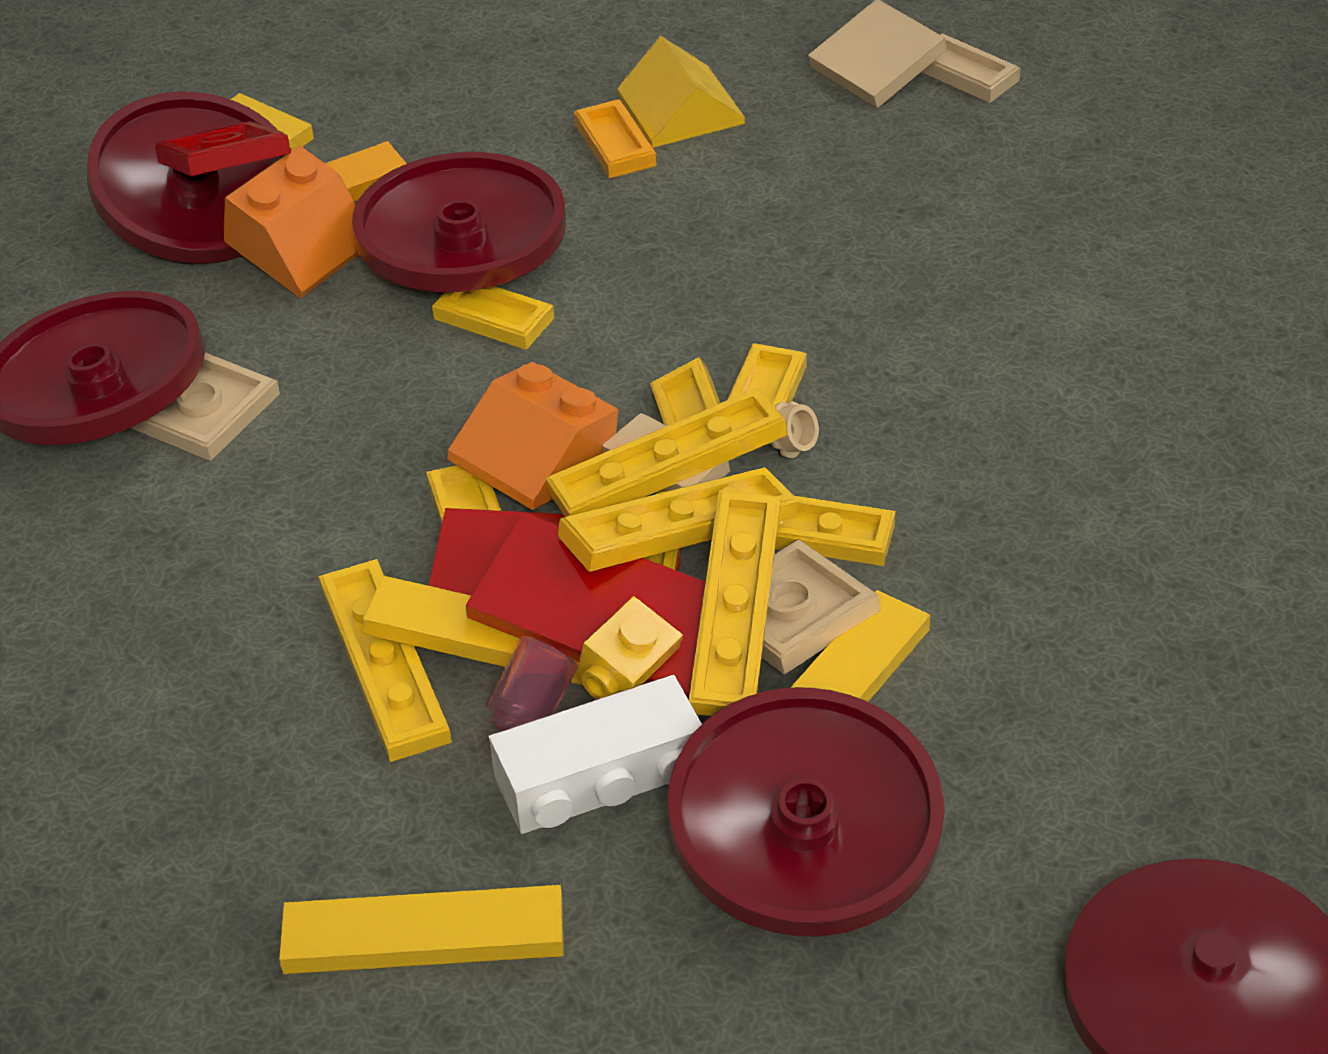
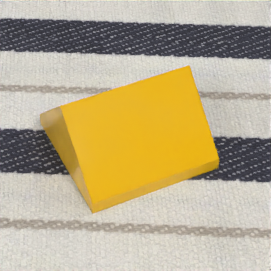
(676, 96)

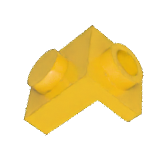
(626, 650)

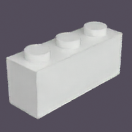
(592, 753)

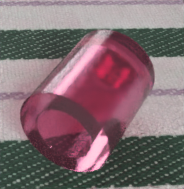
(530, 684)

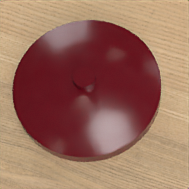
(157, 205)
(459, 221)
(96, 366)
(805, 811)
(1199, 964)

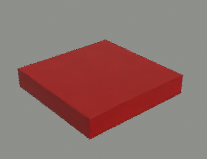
(222, 148)

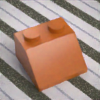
(293, 221)
(529, 430)

